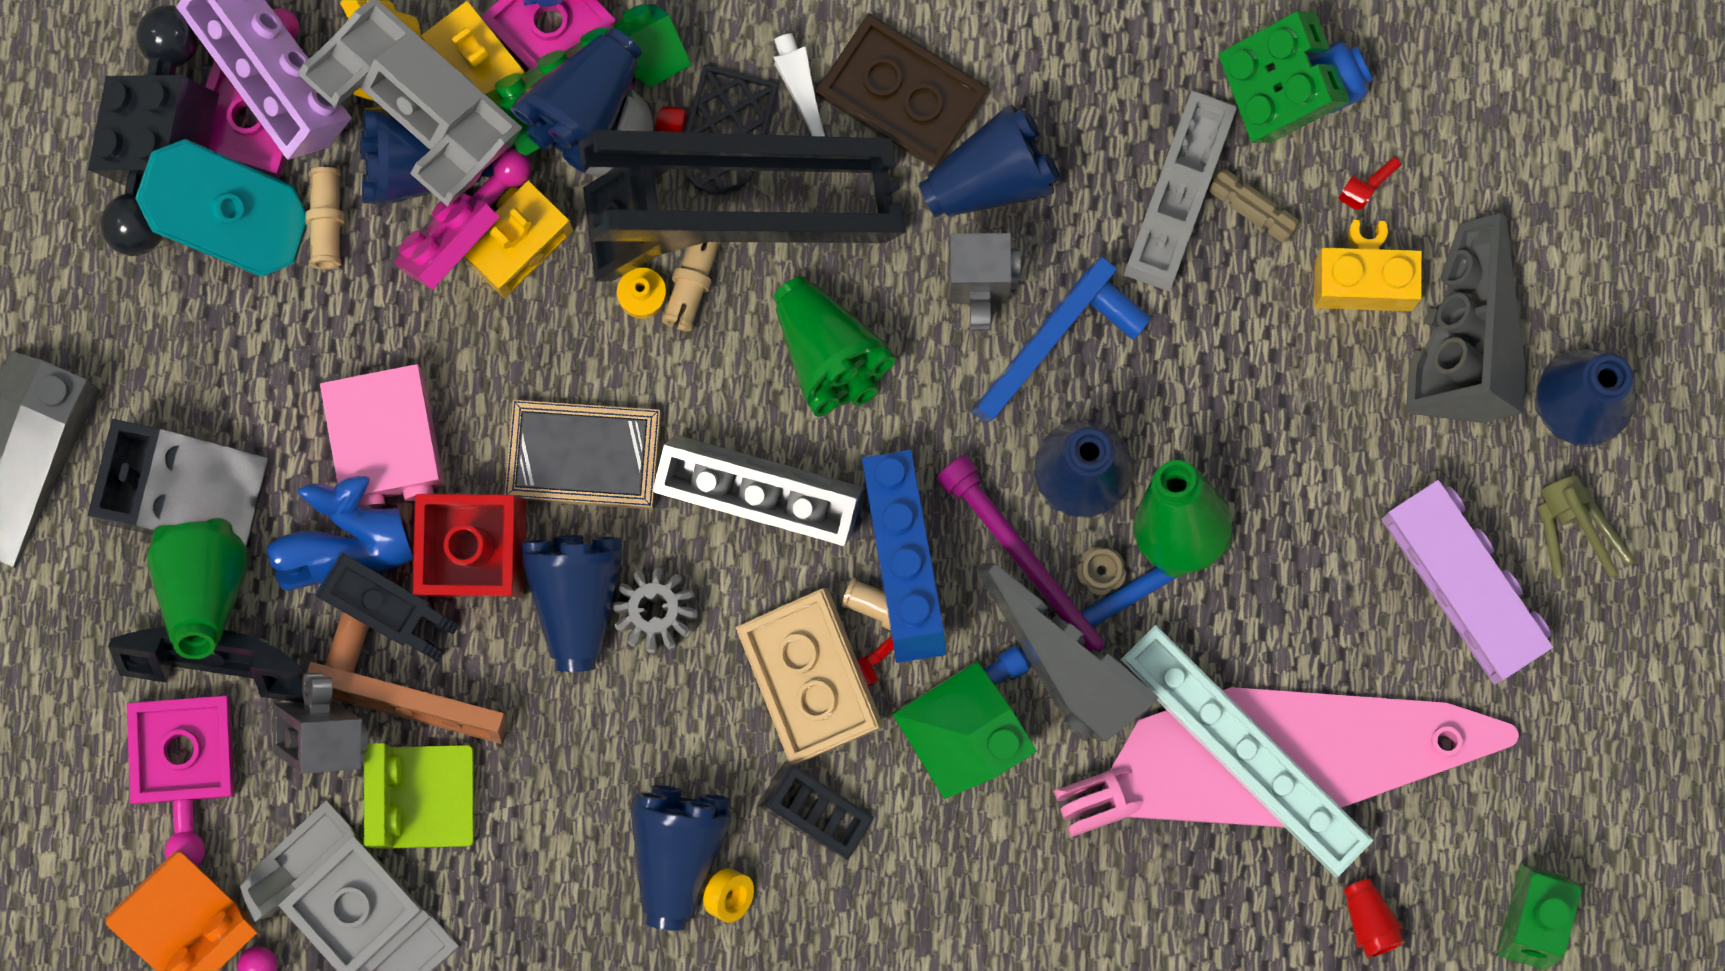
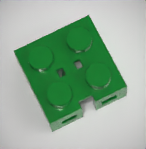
(1307, 89)

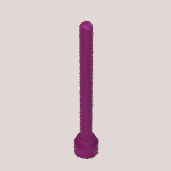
(962, 481)

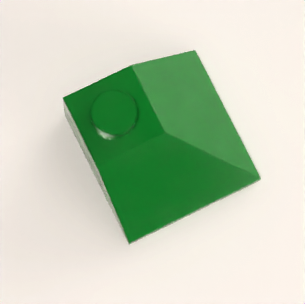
(964, 731)

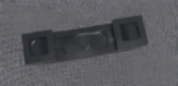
(152, 656)

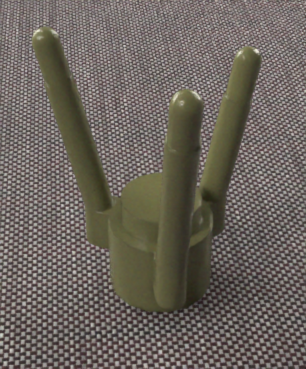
(1573, 503)

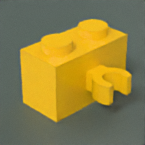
(471, 48)
(519, 238)
(1367, 276)

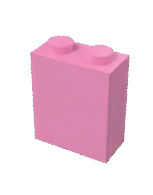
(384, 431)

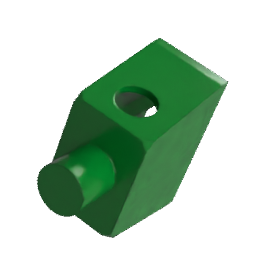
(1539, 917)

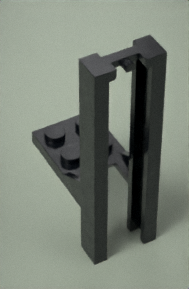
(631, 229)

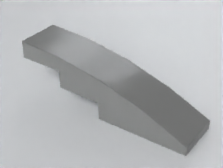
(1180, 191)

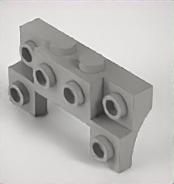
(420, 92)

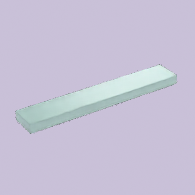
(1246, 752)

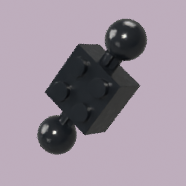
(145, 115)

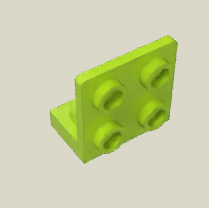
(418, 796)

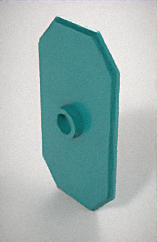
(221, 207)

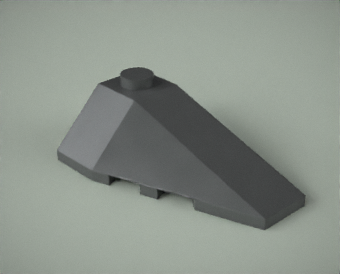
(1476, 346)
(38, 428)
(1085, 685)

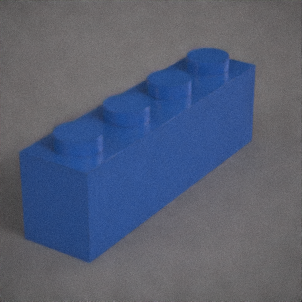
(904, 556)

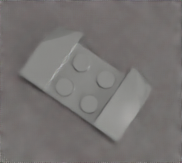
(345, 900)

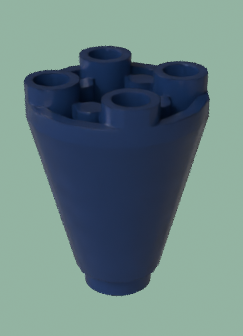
(579, 95)
(390, 158)
(992, 168)
(1577, 404)
(1080, 485)
(573, 594)
(675, 850)

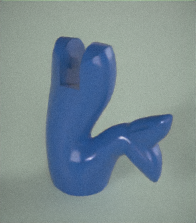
(379, 535)

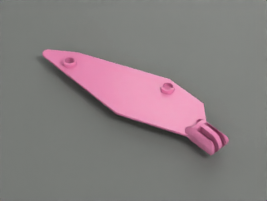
(1340, 741)

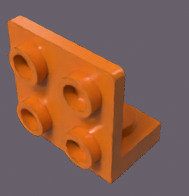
(181, 919)

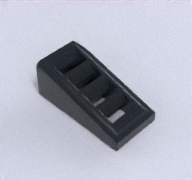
(780, 785)

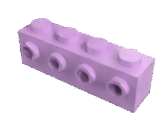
(264, 69)
(1467, 581)

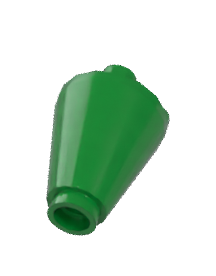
(829, 348)
(1182, 521)
(196, 581)

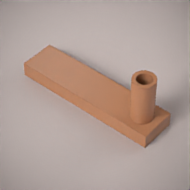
(399, 699)

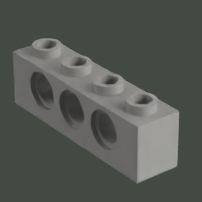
(758, 489)

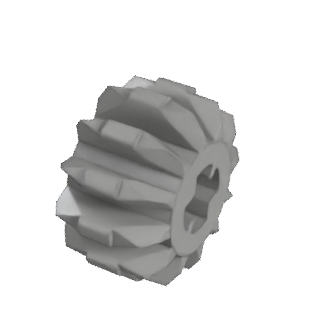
(655, 627)

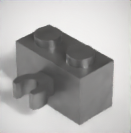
(982, 273)
(319, 731)

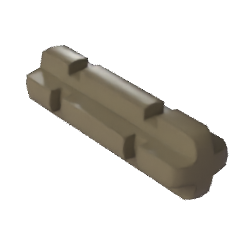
(1253, 205)

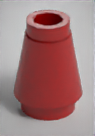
(1372, 920)

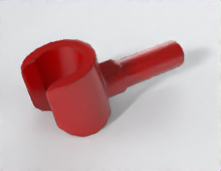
(671, 119)
(1358, 192)
(866, 663)

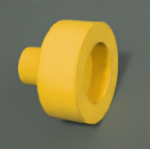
(643, 303)
(728, 895)

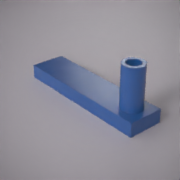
(1090, 289)

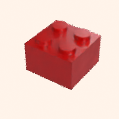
(469, 545)

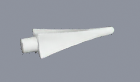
(796, 74)

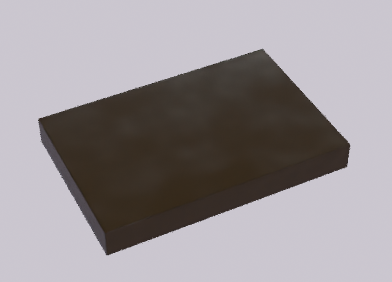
(902, 91)

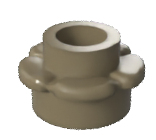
(1107, 558)

